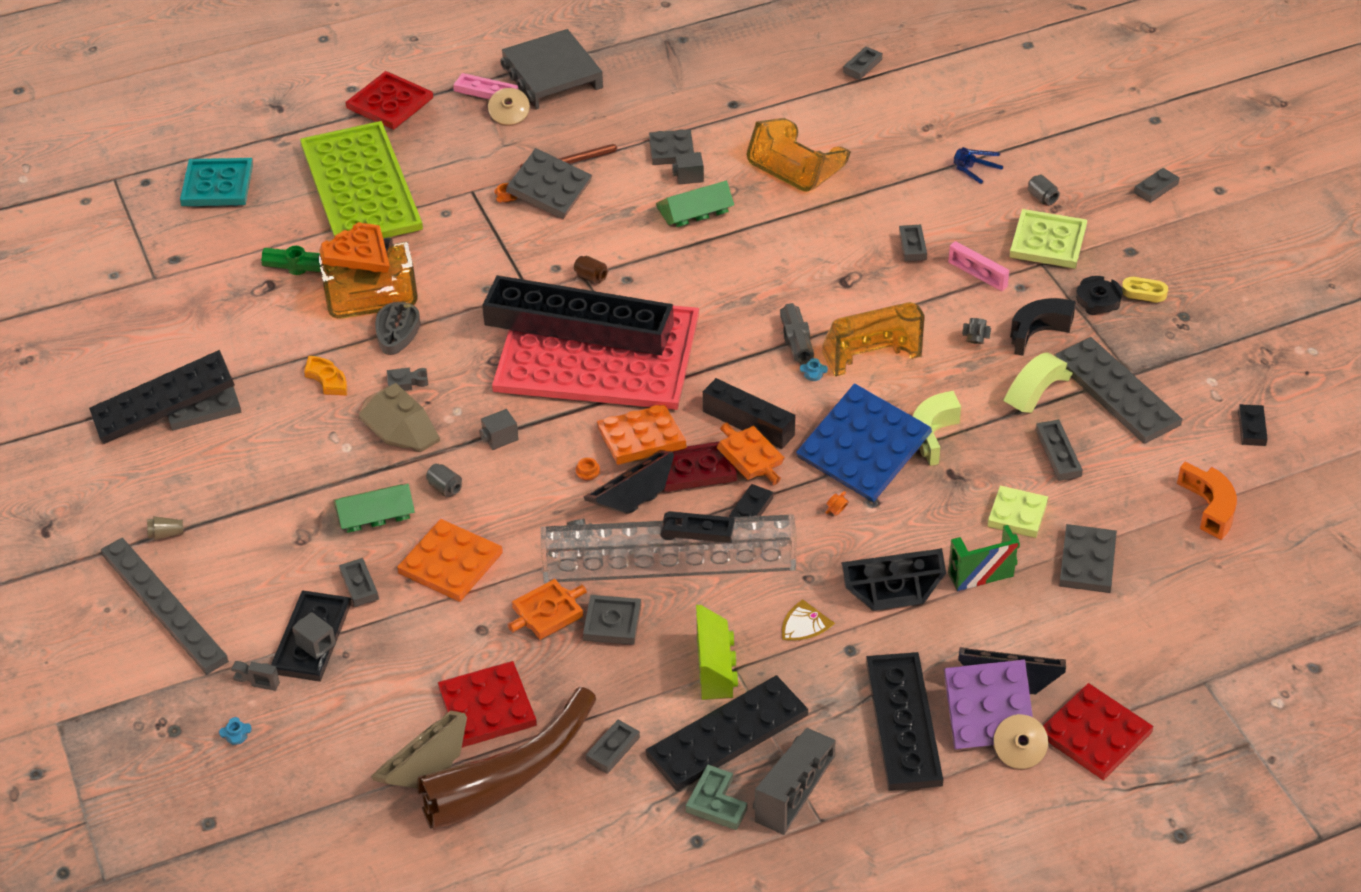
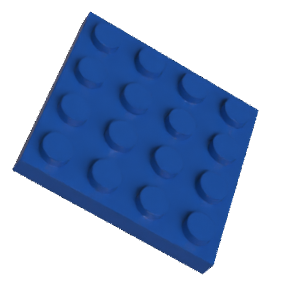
(864, 442)

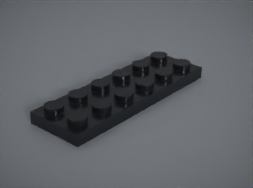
(161, 396)
(904, 721)
(726, 732)

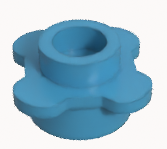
(813, 370)
(239, 735)

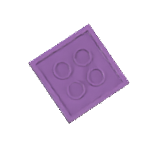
(983, 698)

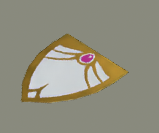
(804, 622)

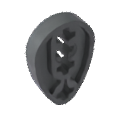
(404, 333)

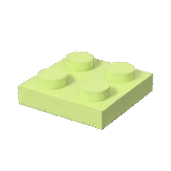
(1018, 510)

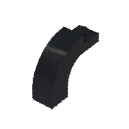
(1039, 316)

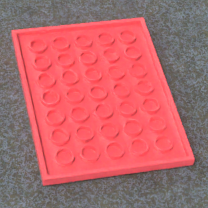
(596, 372)

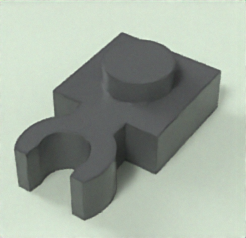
(406, 379)
(258, 674)

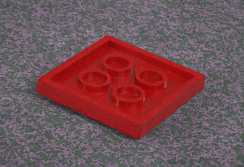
(389, 100)
(491, 701)
(1096, 731)

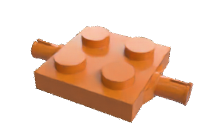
(750, 453)
(547, 609)

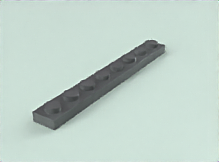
(165, 606)

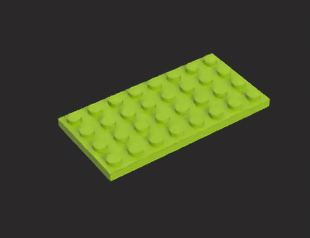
(361, 180)

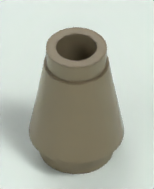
(163, 527)

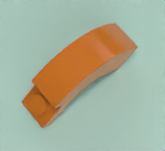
(1217, 492)

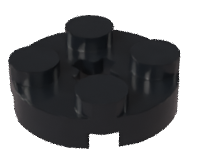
(1108, 299)

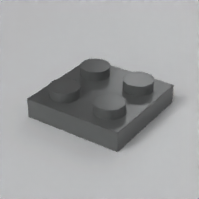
(667, 144)
(612, 619)

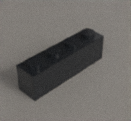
(747, 410)

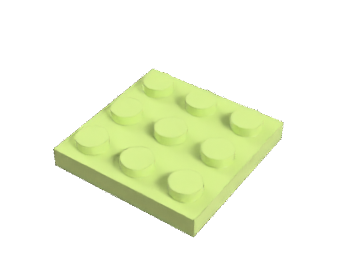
(1048, 238)

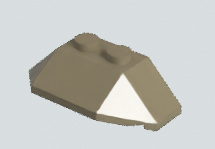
(398, 419)
(427, 753)

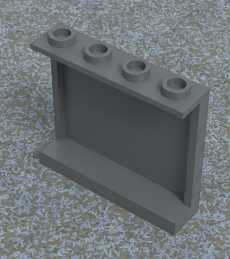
(550, 65)

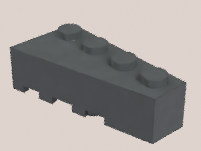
(792, 780)

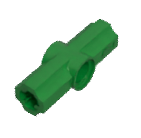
(293, 259)

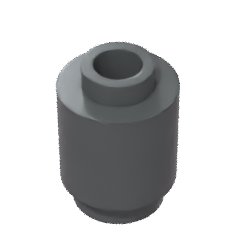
(1043, 189)
(444, 479)

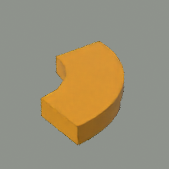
(327, 375)

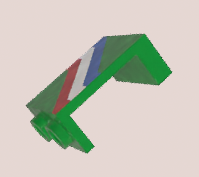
(985, 564)

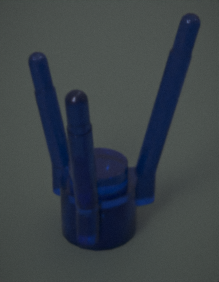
(964, 158)

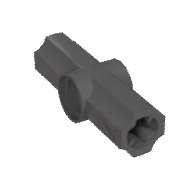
(796, 333)

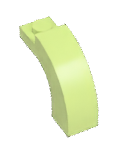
(1034, 380)
(937, 412)

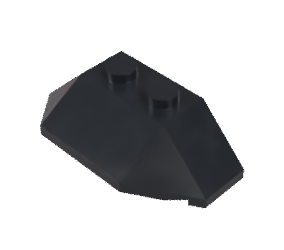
(635, 485)
(895, 579)
(1040, 670)

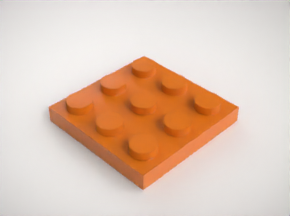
(641, 434)
(450, 560)

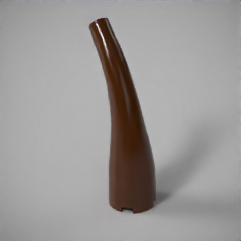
(478, 785)

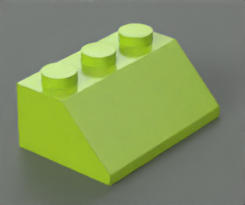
(715, 655)

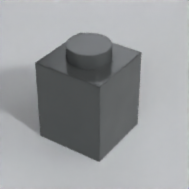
(688, 168)
(499, 429)
(314, 635)

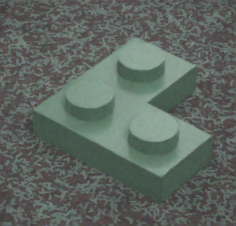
(710, 801)

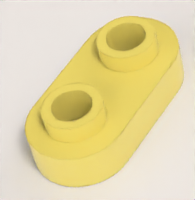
(1144, 289)

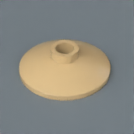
(512, 113)
(1007, 743)

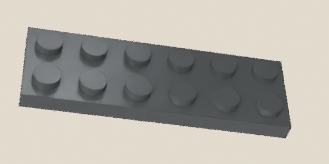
(1119, 390)

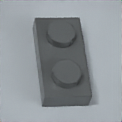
(862, 63)
(1156, 185)
(913, 242)
(358, 582)
(612, 746)

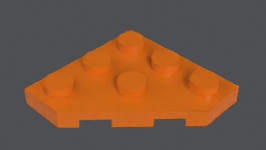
(357, 249)

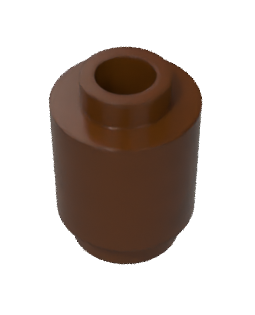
(590, 269)

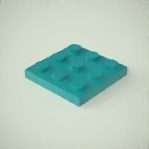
(216, 182)

